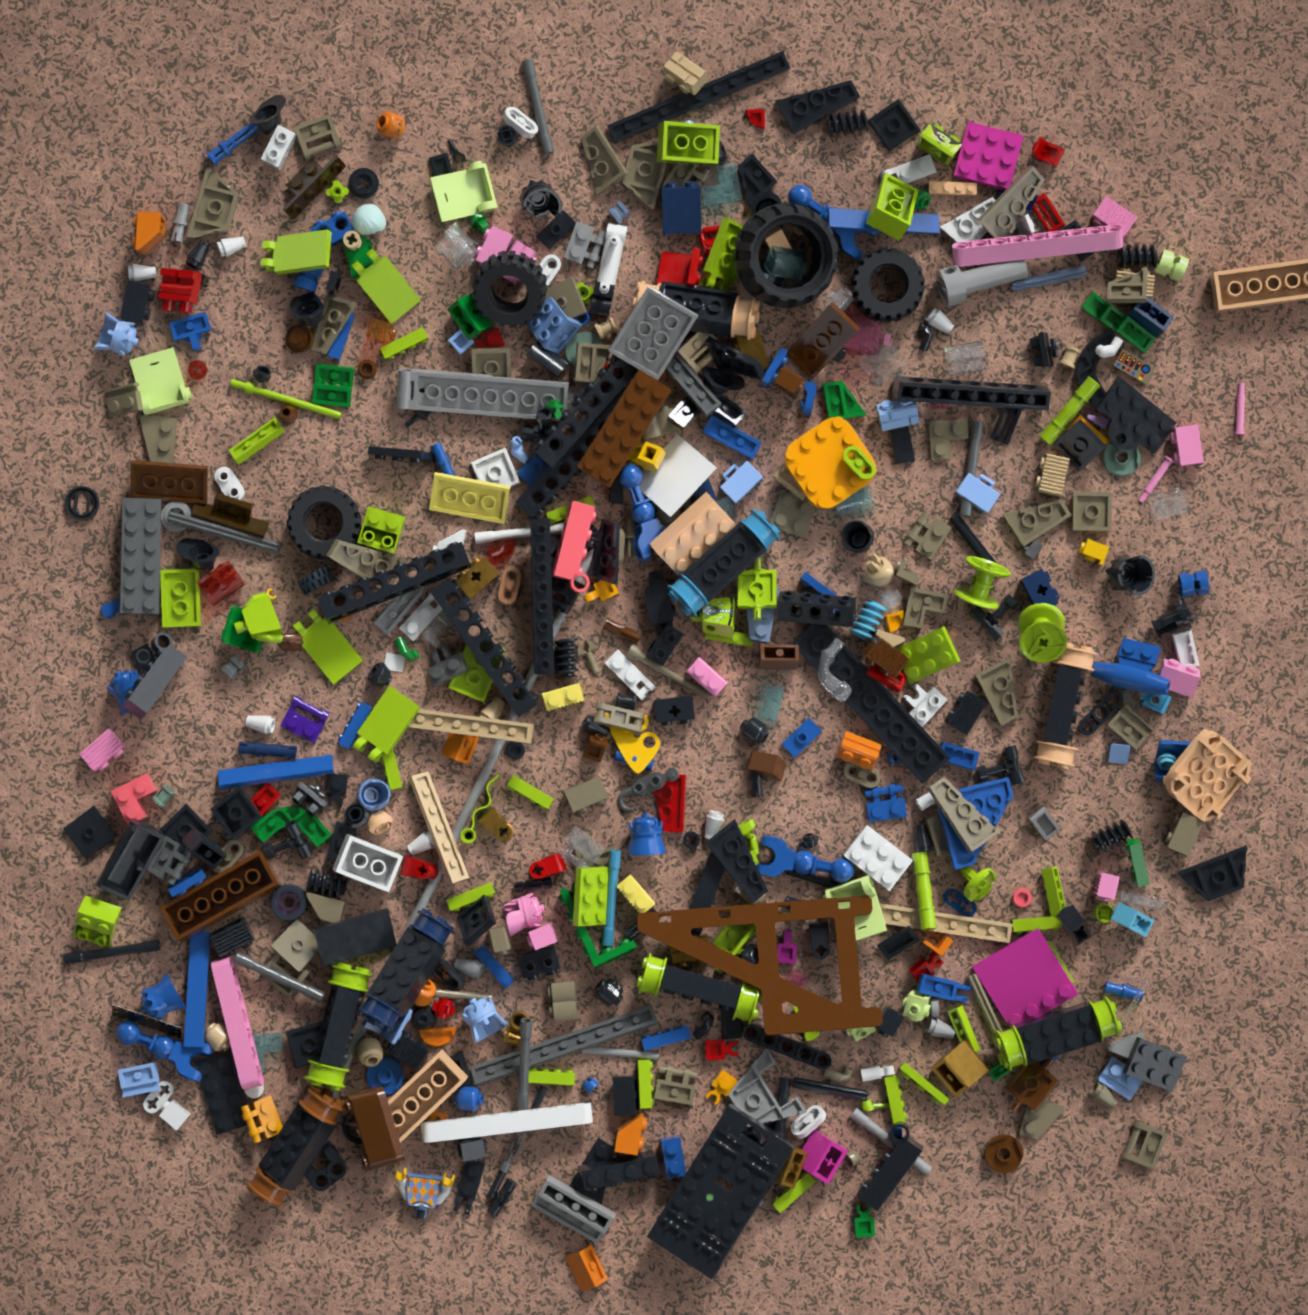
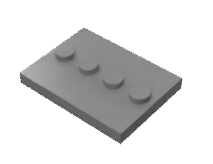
(653, 332)

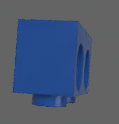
(330, 224)

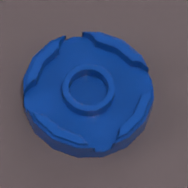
(391, 1074)

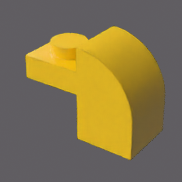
(647, 456)

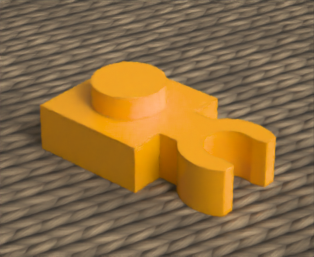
(723, 1085)

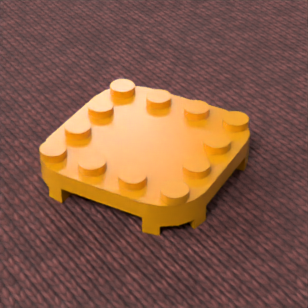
(818, 463)

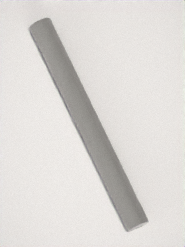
(622, 1053)

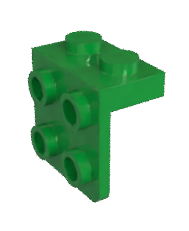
(240, 640)

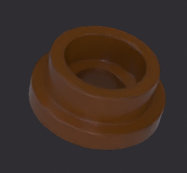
(363, 364)

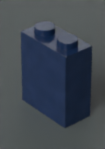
(681, 208)

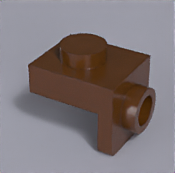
(595, 747)

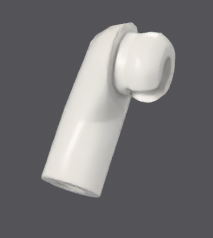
(1109, 350)

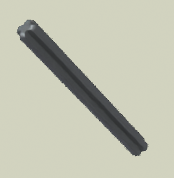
(223, 532)

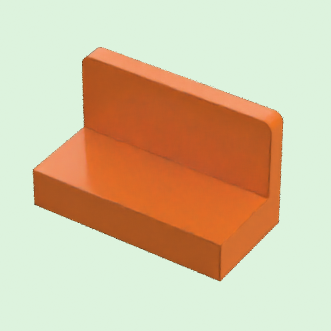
(460, 747)
(942, 945)
(586, 1268)

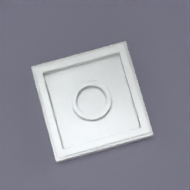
(496, 469)

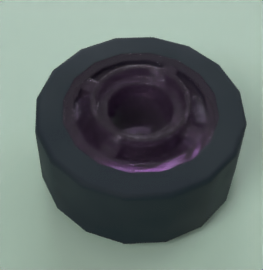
(300, 902)

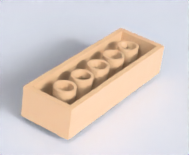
(1260, 285)
(424, 1093)

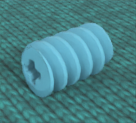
(868, 620)

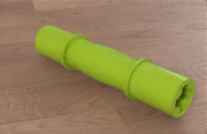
(1069, 410)
(924, 891)

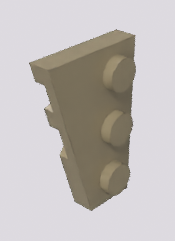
(604, 163)
(335, 314)
(159, 437)
(1036, 520)
(999, 690)

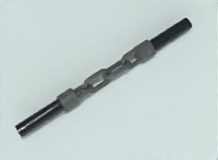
(504, 1167)

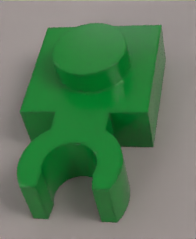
(864, 1225)

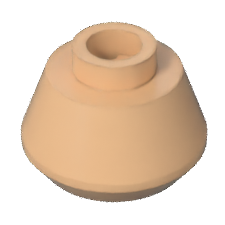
(379, 822)

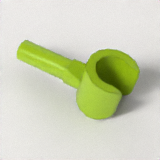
(867, 1105)

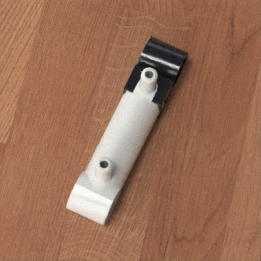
(608, 270)

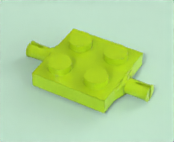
(757, 589)

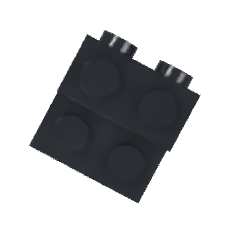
(236, 814)

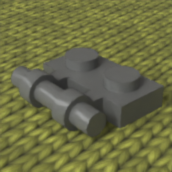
(165, 858)

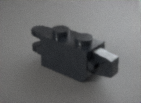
(658, 601)

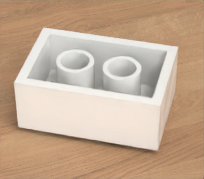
(877, 857)
(367, 863)

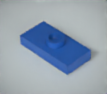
(532, 470)
(801, 737)
(961, 756)

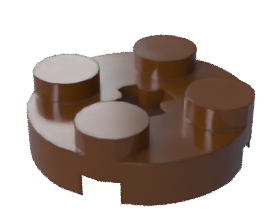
(1013, 1158)

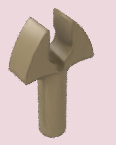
(589, 656)

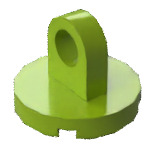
(979, 883)

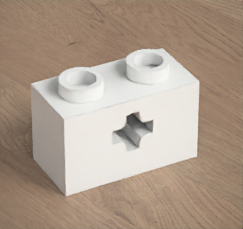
(278, 147)

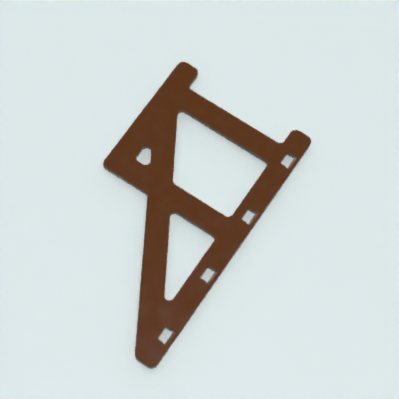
(813, 1010)

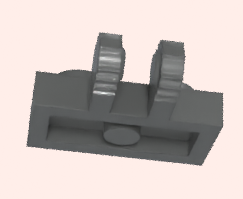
(448, 669)

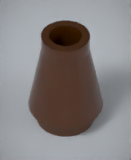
(291, 417)

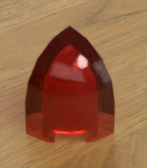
(501, 551)

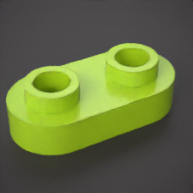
(859, 461)

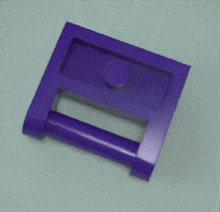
(301, 725)

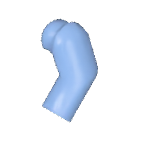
(517, 450)

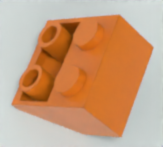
(149, 230)
(629, 1135)

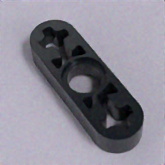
(1093, 726)

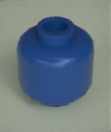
(468, 1099)

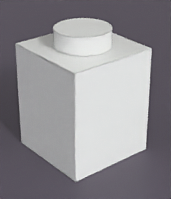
(174, 1114)

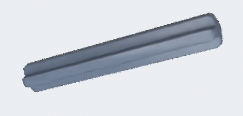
(1048, 278)

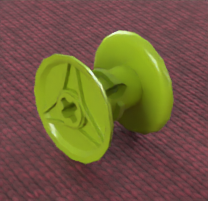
(982, 582)
(1042, 632)

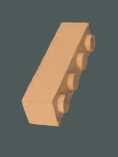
(952, 188)

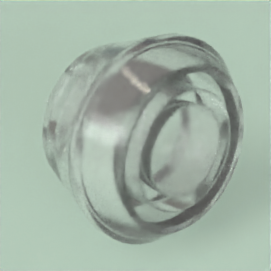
(891, 600)

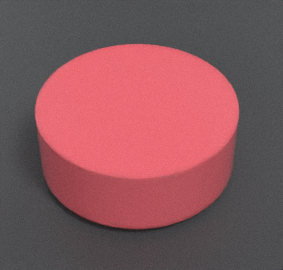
(1022, 897)

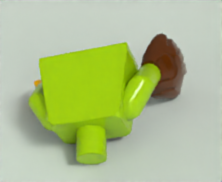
(264, 624)

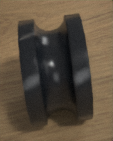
(690, 845)

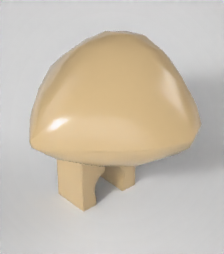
(878, 571)

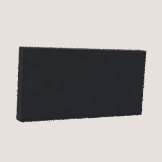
(355, 937)

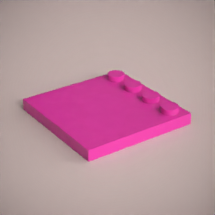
(1025, 979)

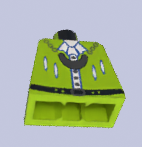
(718, 617)

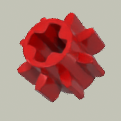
(443, 1008)

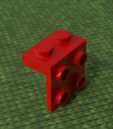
(680, 267)

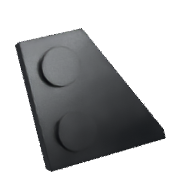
(754, 178)

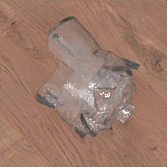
(457, 247)

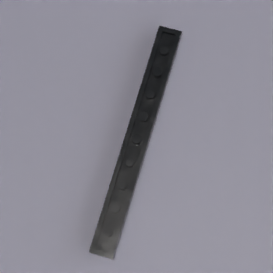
(706, 95)

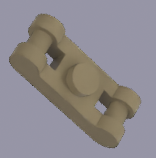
(618, 718)

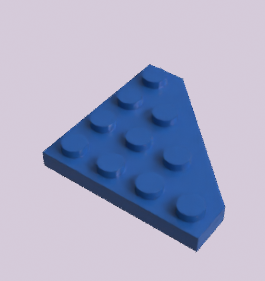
(989, 800)

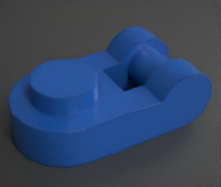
(807, 405)

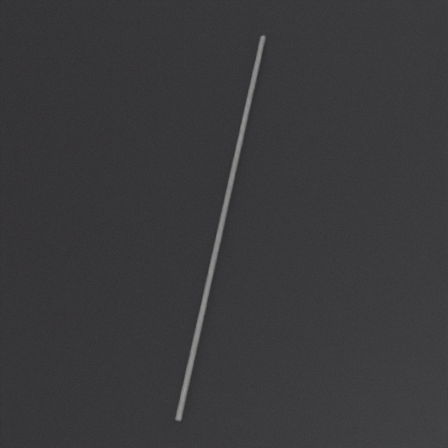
(470, 803)

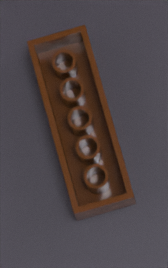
(624, 428)
(220, 896)

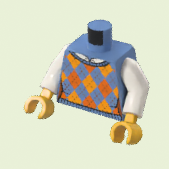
(423, 1190)

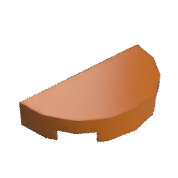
(438, 1036)

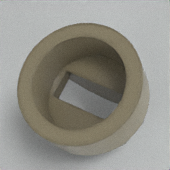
(854, 1158)

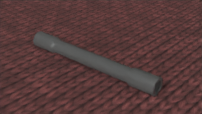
(530, 75)
(976, 436)
(250, 963)
(525, 1034)

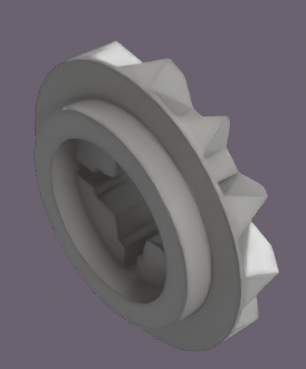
(177, 507)

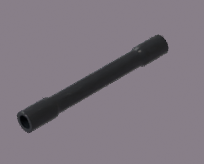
(80, 956)

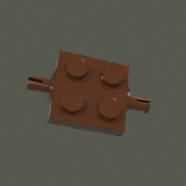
(1032, 1085)

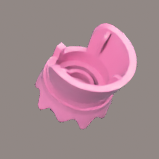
(523, 913)

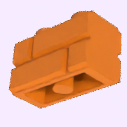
(858, 750)

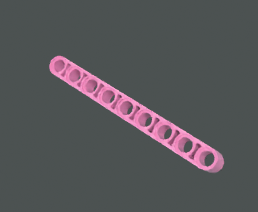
(1037, 245)

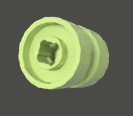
(1172, 265)

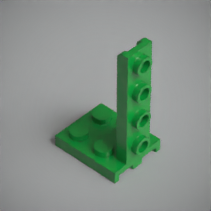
(608, 954)

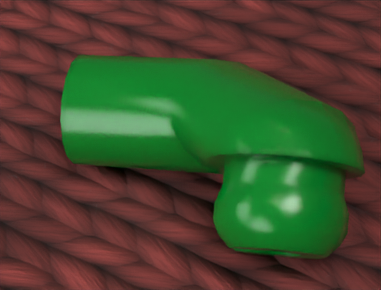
(404, 651)

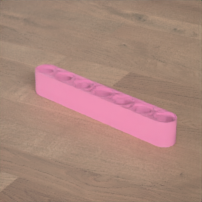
(237, 1023)

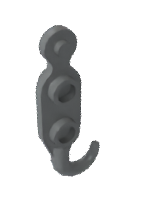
(647, 785)

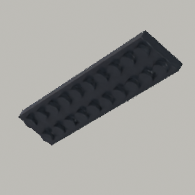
(876, 705)

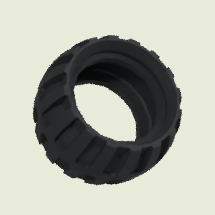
(748, 247)

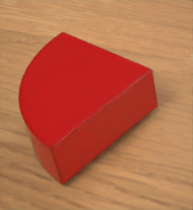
(756, 117)

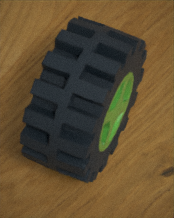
(315, 580)

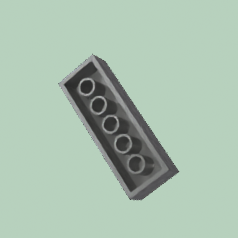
(140, 557)

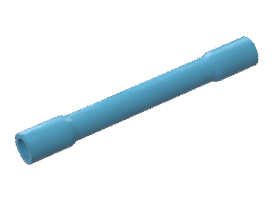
(614, 865)

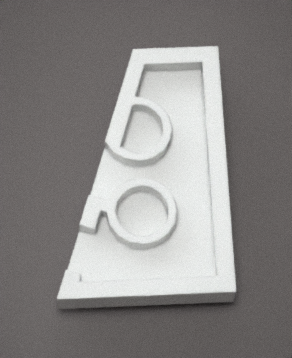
(966, 225)

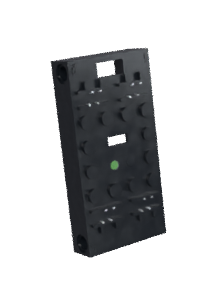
(704, 1217)

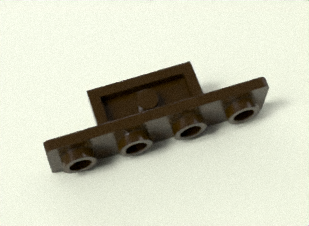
(310, 183)
(231, 514)

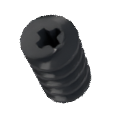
(847, 123)
(1137, 255)
(566, 657)
(1110, 836)
(327, 884)

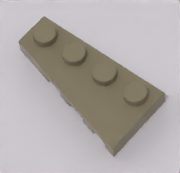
(1005, 212)
(362, 560)
(963, 817)

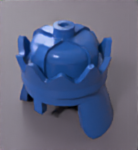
(120, 686)
(645, 836)
(161, 999)

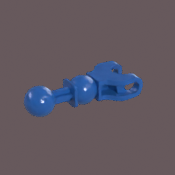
(802, 196)
(641, 512)
(802, 862)
(164, 1048)

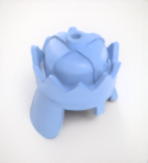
(117, 336)
(482, 1019)

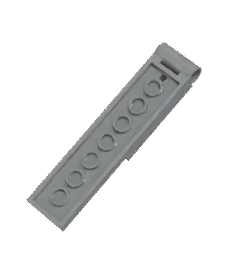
(476, 393)

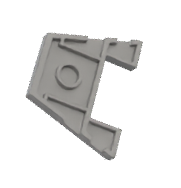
(755, 1097)

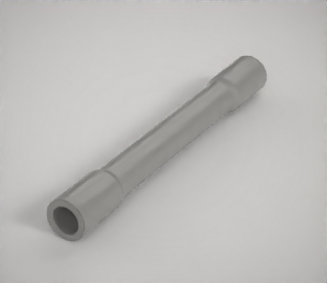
(866, 1122)

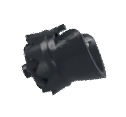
(540, 199)
(1132, 574)

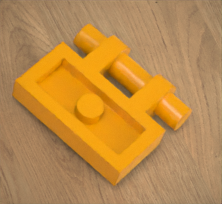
(267, 1117)

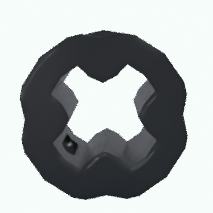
(626, 702)

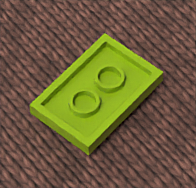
(180, 598)
(929, 654)
(476, 681)
(590, 896)

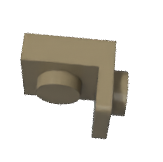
(909, 575)

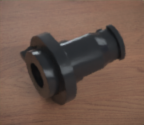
(1173, 619)

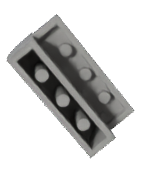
(573, 1209)

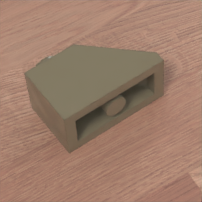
(327, 908)

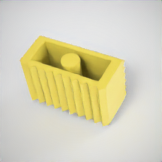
(563, 697)
(635, 894)

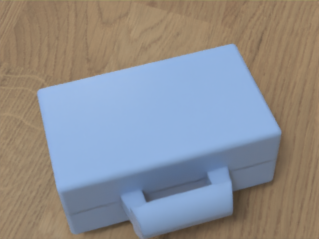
(740, 482)
(977, 492)

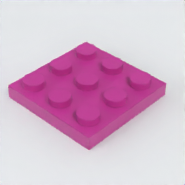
(988, 156)

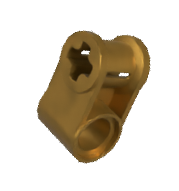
(494, 822)
(513, 1030)

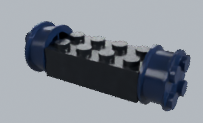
(406, 971)

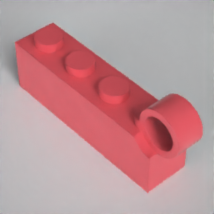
(572, 544)

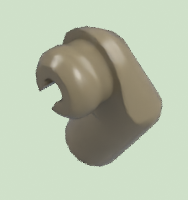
(839, 1077)

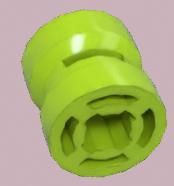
(1106, 912)

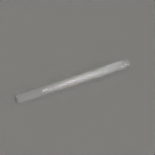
(1134, 1002)

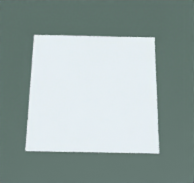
(677, 476)

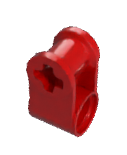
(551, 865)
(417, 868)

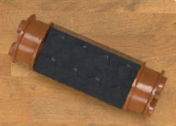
(296, 1146)

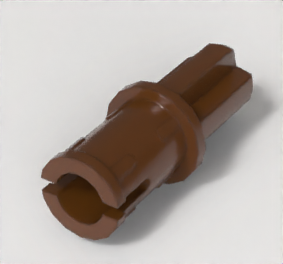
(622, 631)

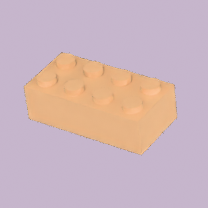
(692, 534)

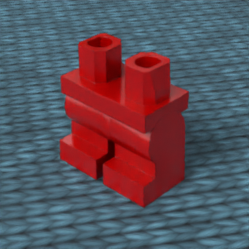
(179, 287)

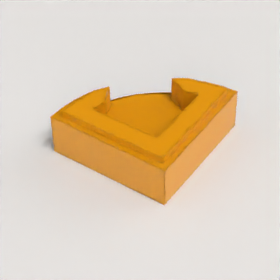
(894, 620)

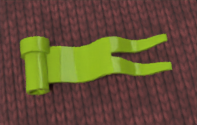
(471, 830)

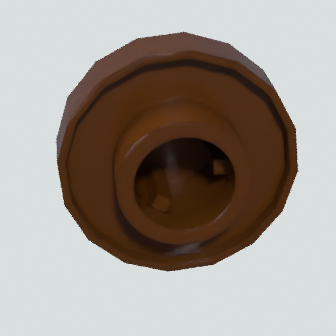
(299, 338)

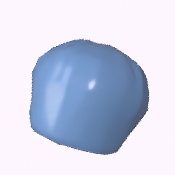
(373, 794)

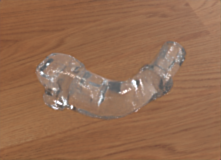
(835, 687)

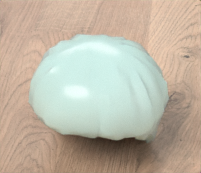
(368, 219)

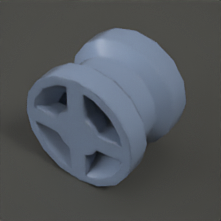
(619, 212)

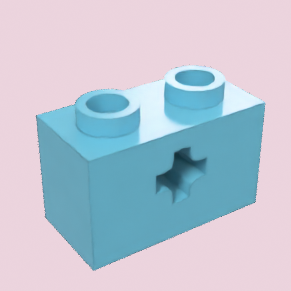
(1132, 919)

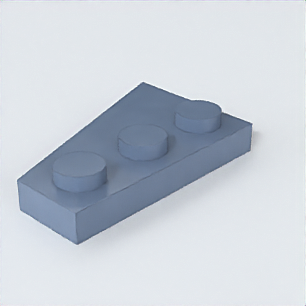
(760, 630)

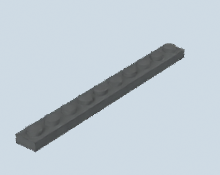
(566, 1044)

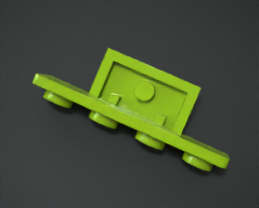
(733, 938)

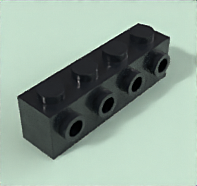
(618, 1170)

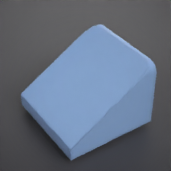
(460, 341)
(1118, 753)

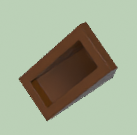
(767, 765)

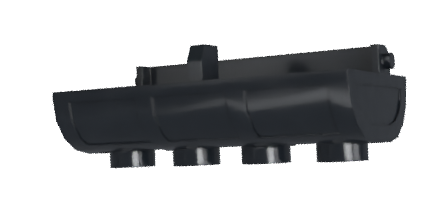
(130, 859)

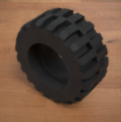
(887, 259)
(502, 311)
(322, 496)

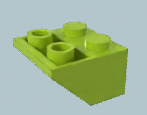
(381, 530)
(96, 921)

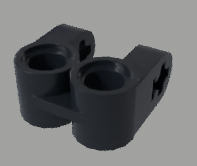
(327, 1171)

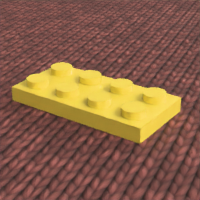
(469, 498)

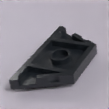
(1217, 875)

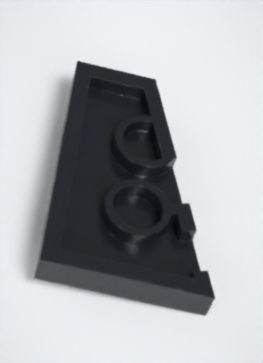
(415, 456)
(606, 553)

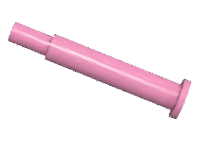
(1240, 411)
(1156, 478)

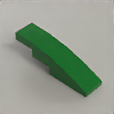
(1118, 322)

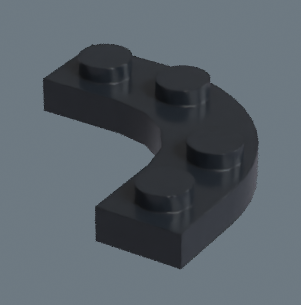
(1088, 361)
(687, 410)

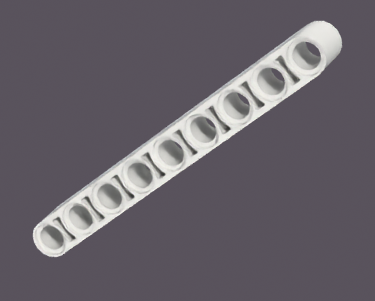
(506, 1122)

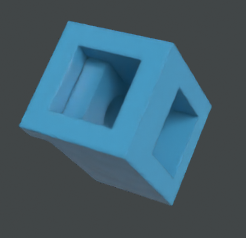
(1160, 706)

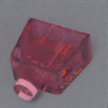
(868, 338)

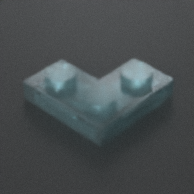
(727, 190)
(267, 1043)

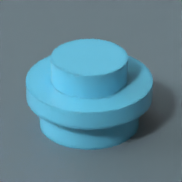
(1166, 761)

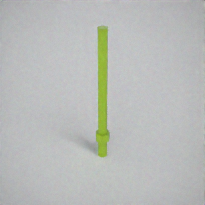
(250, 388)

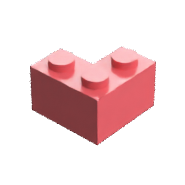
(129, 797)

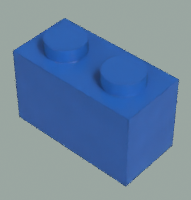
(673, 1156)

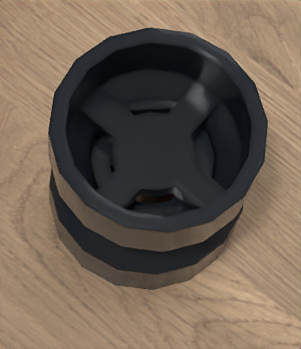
(506, 139)

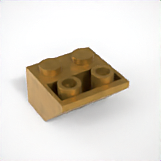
(960, 1068)

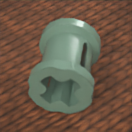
(163, 795)

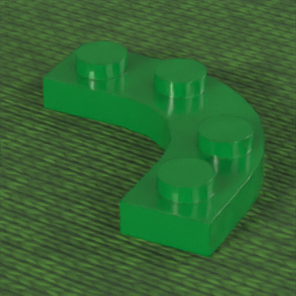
(278, 818)

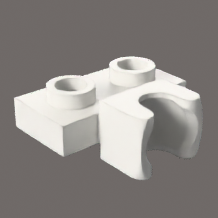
(924, 703)

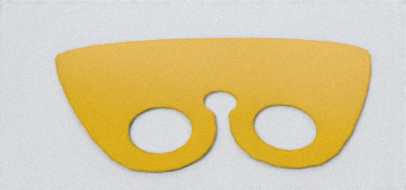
(631, 746)

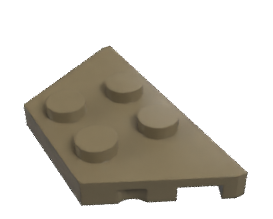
(644, 173)
(213, 207)

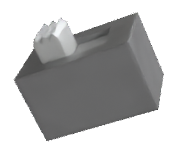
(1033, 549)

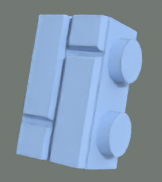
(897, 414)

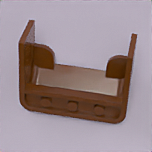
(375, 1127)

